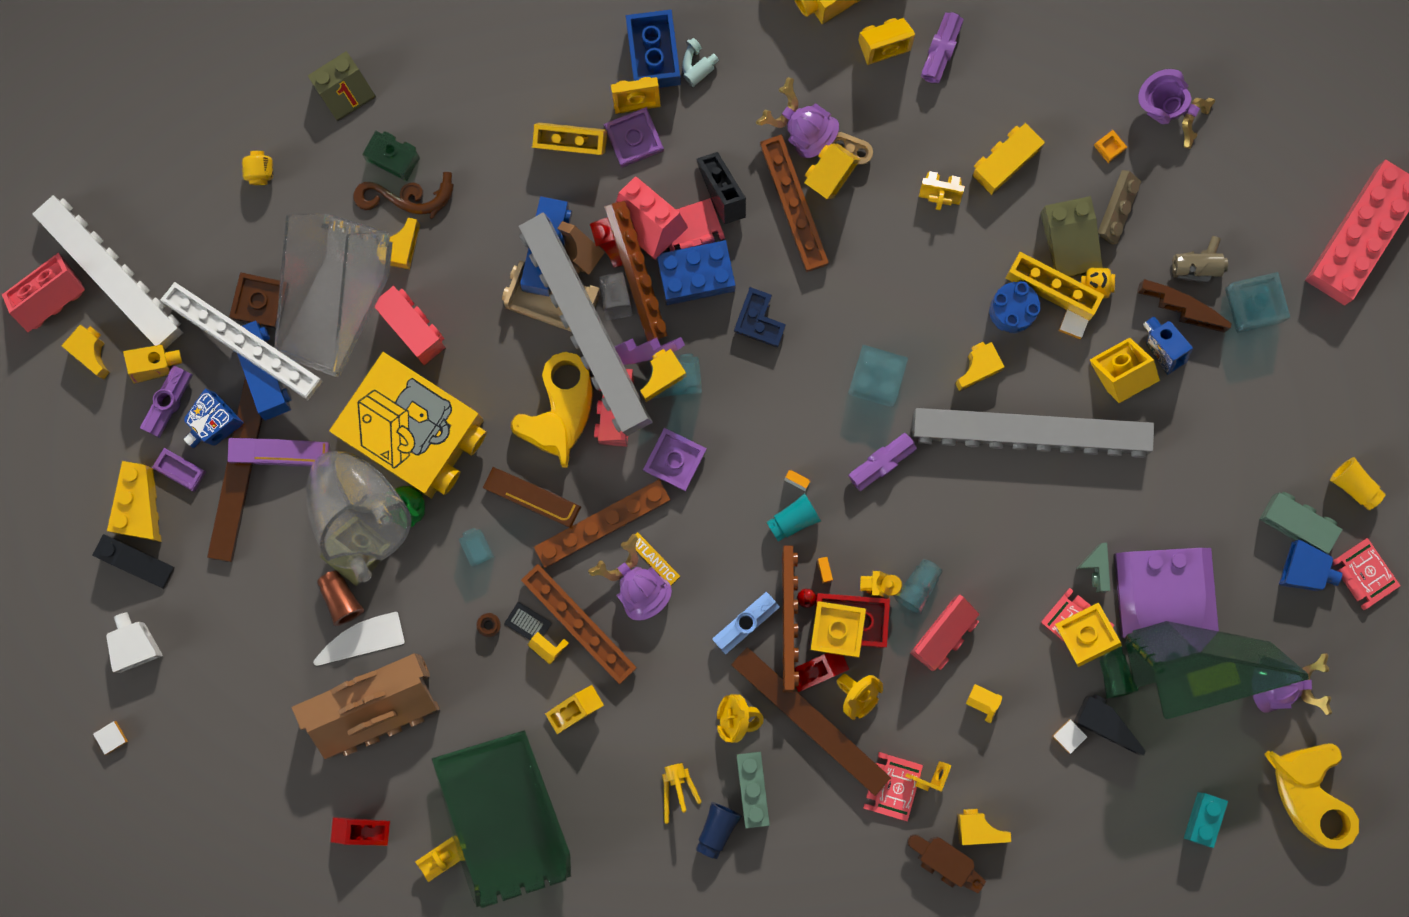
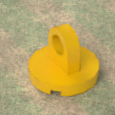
(860, 695)
(734, 718)

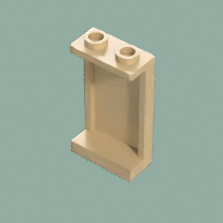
(536, 305)

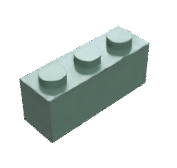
(1300, 522)
(752, 789)

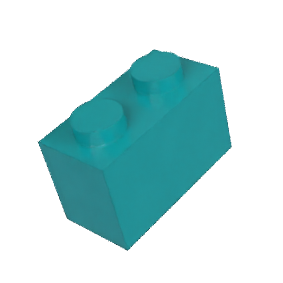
(1205, 819)

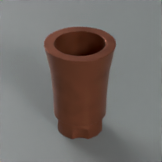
(339, 598)

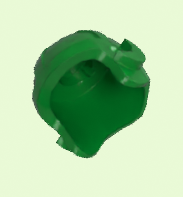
(414, 502)

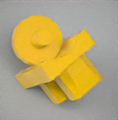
(940, 191)
(881, 584)
(439, 859)

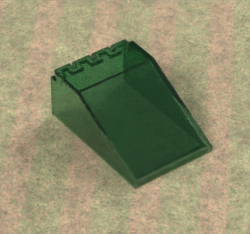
(1205, 666)
(502, 819)

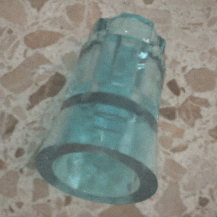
(919, 586)

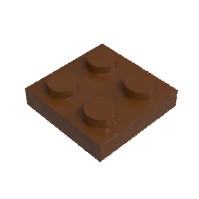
(256, 300)

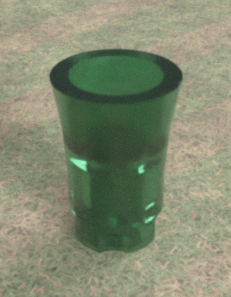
(1116, 674)

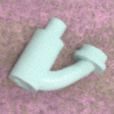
(702, 68)

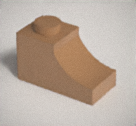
(580, 249)

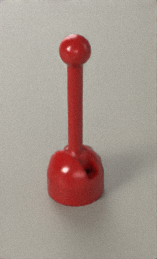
(808, 596)

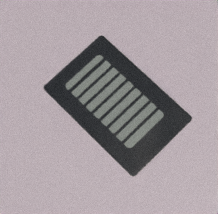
(527, 621)

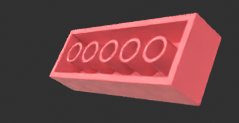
(1363, 234)

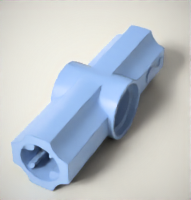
(734, 634)

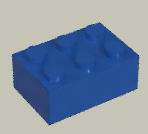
(653, 47)
(696, 272)

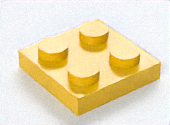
(635, 95)
(838, 629)
(1088, 634)

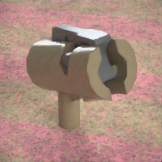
(1200, 266)

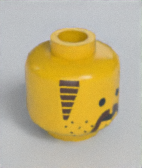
(257, 168)

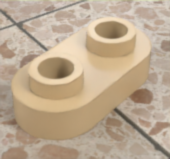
(854, 144)

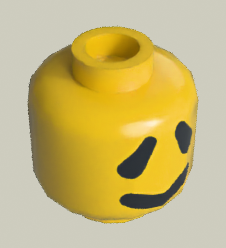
(1100, 280)

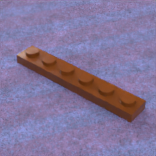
(794, 203)
(636, 270)
(602, 523)
(578, 624)
(790, 630)

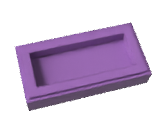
(179, 469)

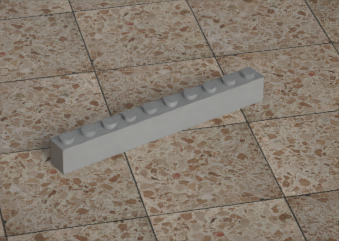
(585, 324)
(1033, 431)

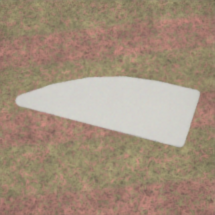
(363, 638)

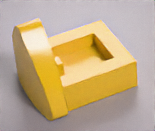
(545, 648)
(984, 701)

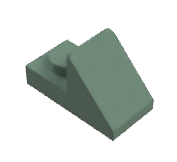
(1099, 561)

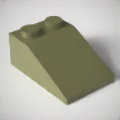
(1072, 236)

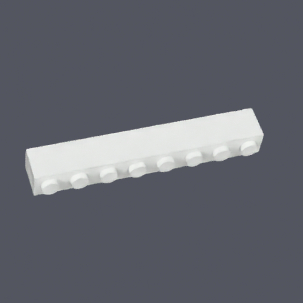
(107, 272)

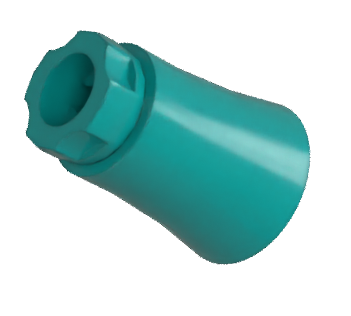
(793, 518)

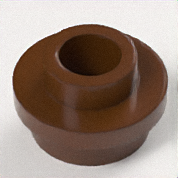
(481, 625)

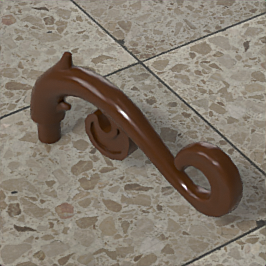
(410, 189)

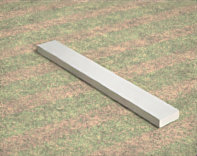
(241, 341)

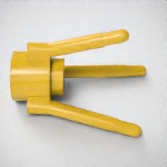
(675, 775)

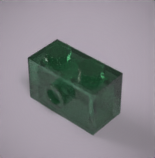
(391, 155)

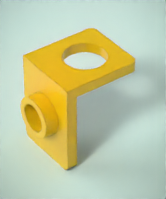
(935, 783)

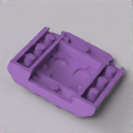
(1166, 587)

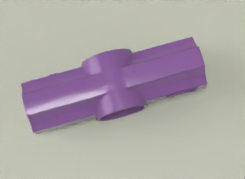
(942, 47)
(174, 387)
(882, 462)

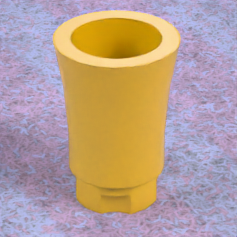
(1358, 484)

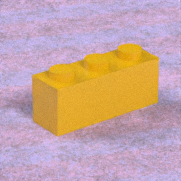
(569, 138)
(1007, 158)

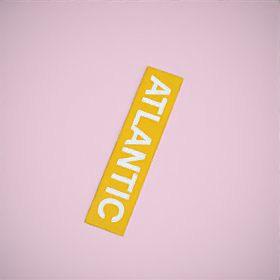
(655, 560)

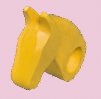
(570, 409)
(1299, 783)

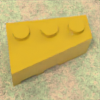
(134, 503)

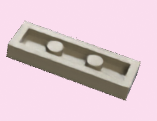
(1119, 207)

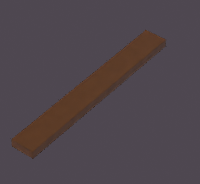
(234, 485)
(811, 722)

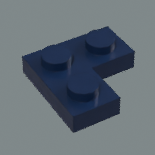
(754, 324)

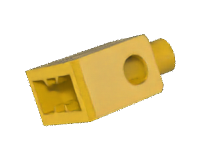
(141, 365)

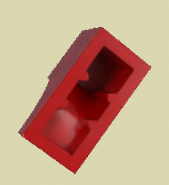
(605, 239)
(820, 669)
(360, 831)

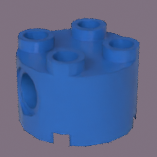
(1014, 307)

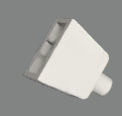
(130, 644)

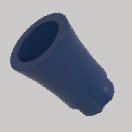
(717, 830)

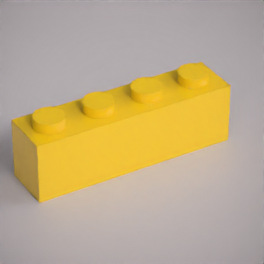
(1055, 286)

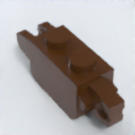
(948, 861)

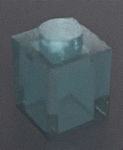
(476, 546)

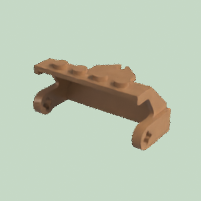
(368, 707)

